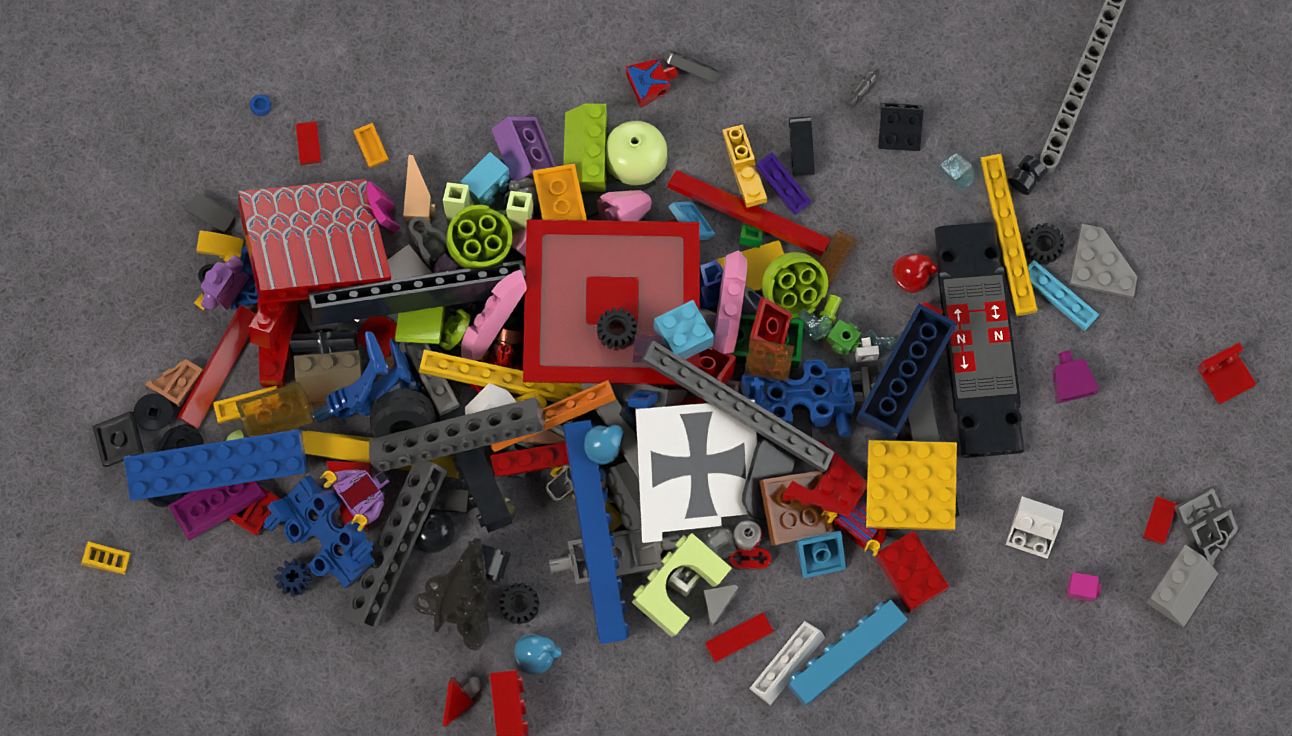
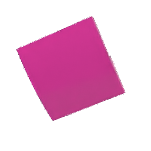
(381, 207)

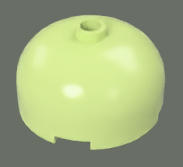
(635, 162)

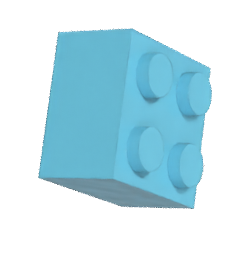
(487, 180)
(684, 330)

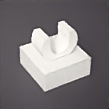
(866, 351)

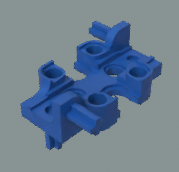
(836, 401)
(300, 526)

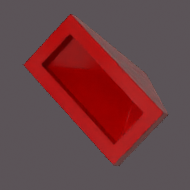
(456, 701)

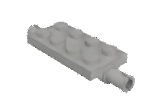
(631, 553)

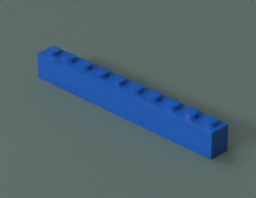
(595, 536)

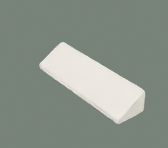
(787, 662)

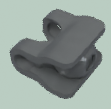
(428, 240)

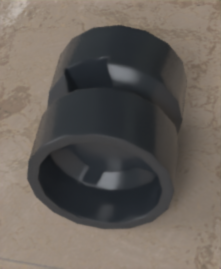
(1027, 174)

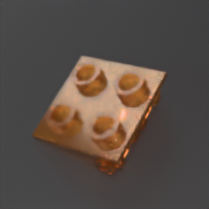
(769, 359)

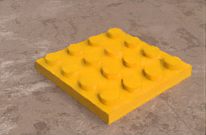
(911, 485)

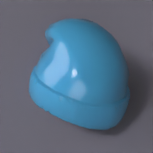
(603, 443)
(535, 653)

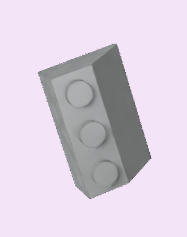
(1183, 586)

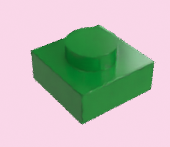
(750, 236)

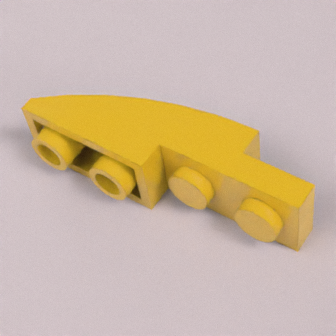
(744, 166)

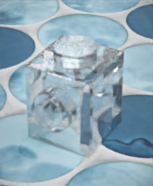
(719, 541)

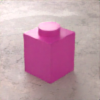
(1083, 587)

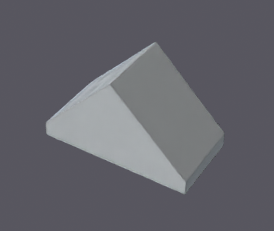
(717, 601)

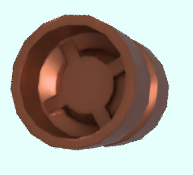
(510, 336)

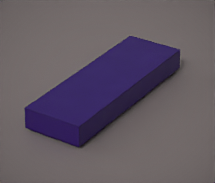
(782, 183)

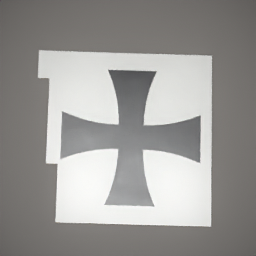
(690, 467)

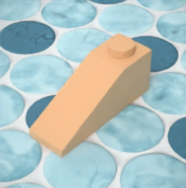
(417, 196)

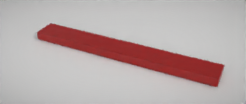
(751, 215)

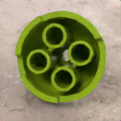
(478, 235)
(795, 282)

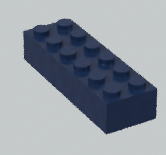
(906, 371)

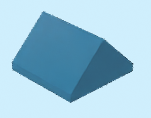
(821, 554)

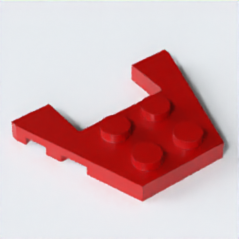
(836, 491)

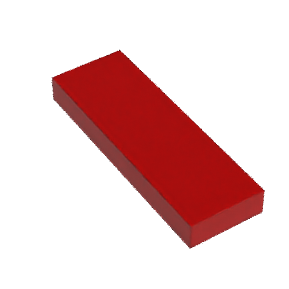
(739, 637)

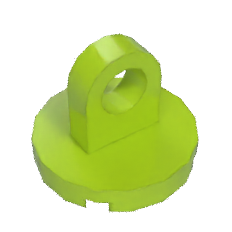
(454, 330)

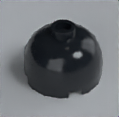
(436, 532)

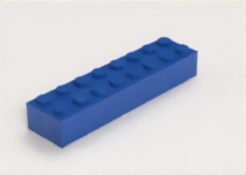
(215, 464)

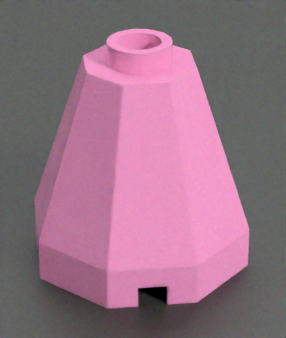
(624, 206)

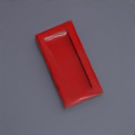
(308, 143)
(1159, 520)

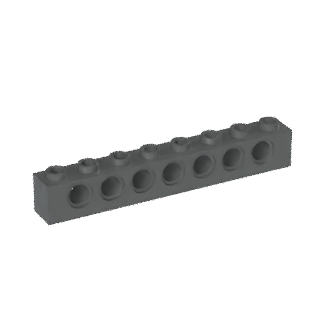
(456, 435)
(395, 544)

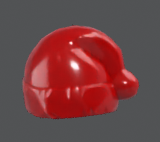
(913, 272)

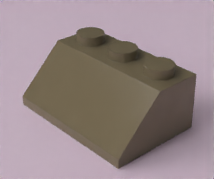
(327, 373)

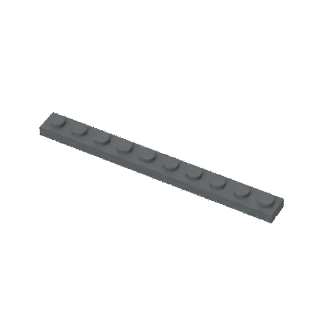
(737, 406)

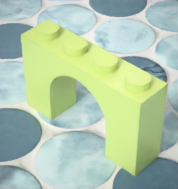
(517, 213)
(653, 597)

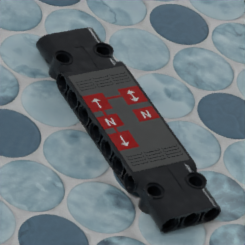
(982, 345)

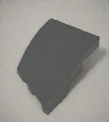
(1205, 526)

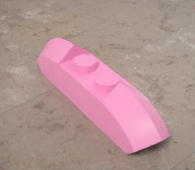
(730, 303)
(494, 315)

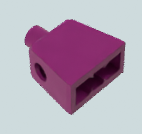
(1072, 379)

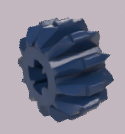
(298, 583)

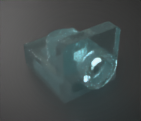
(959, 171)
(815, 327)

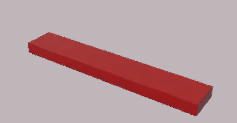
(217, 368)

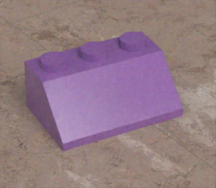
(522, 146)

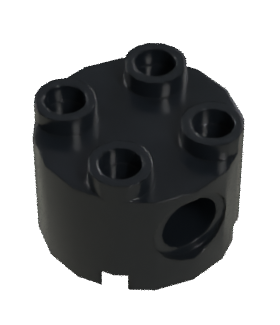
(494, 562)

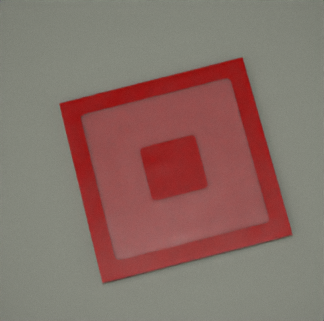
(590, 267)

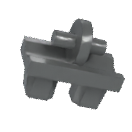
(861, 378)

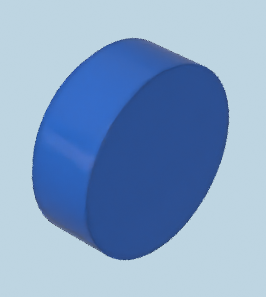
(260, 105)

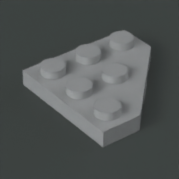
(1101, 265)

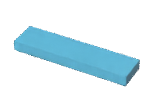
(1061, 296)

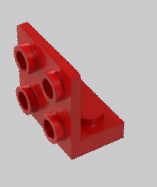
(1226, 374)

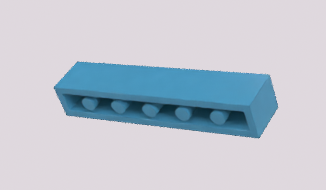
(847, 653)

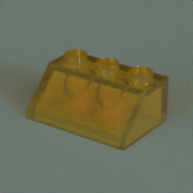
(276, 410)

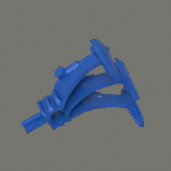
(362, 393)

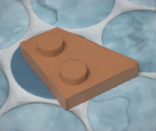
(177, 382)

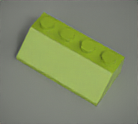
(585, 145)

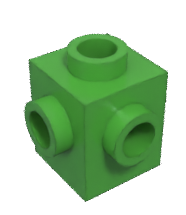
(845, 330)

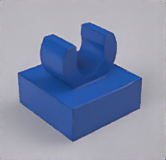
(642, 399)

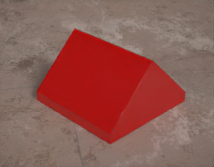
(770, 323)

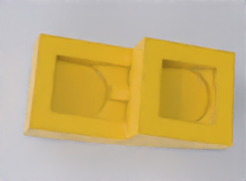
(218, 244)

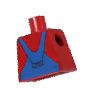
(649, 80)

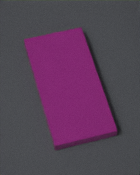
(209, 507)

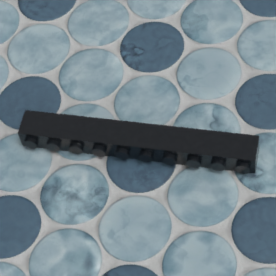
(407, 293)
(476, 473)

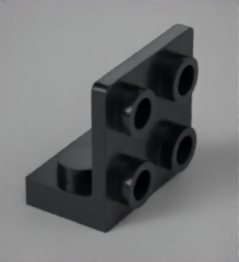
(900, 126)

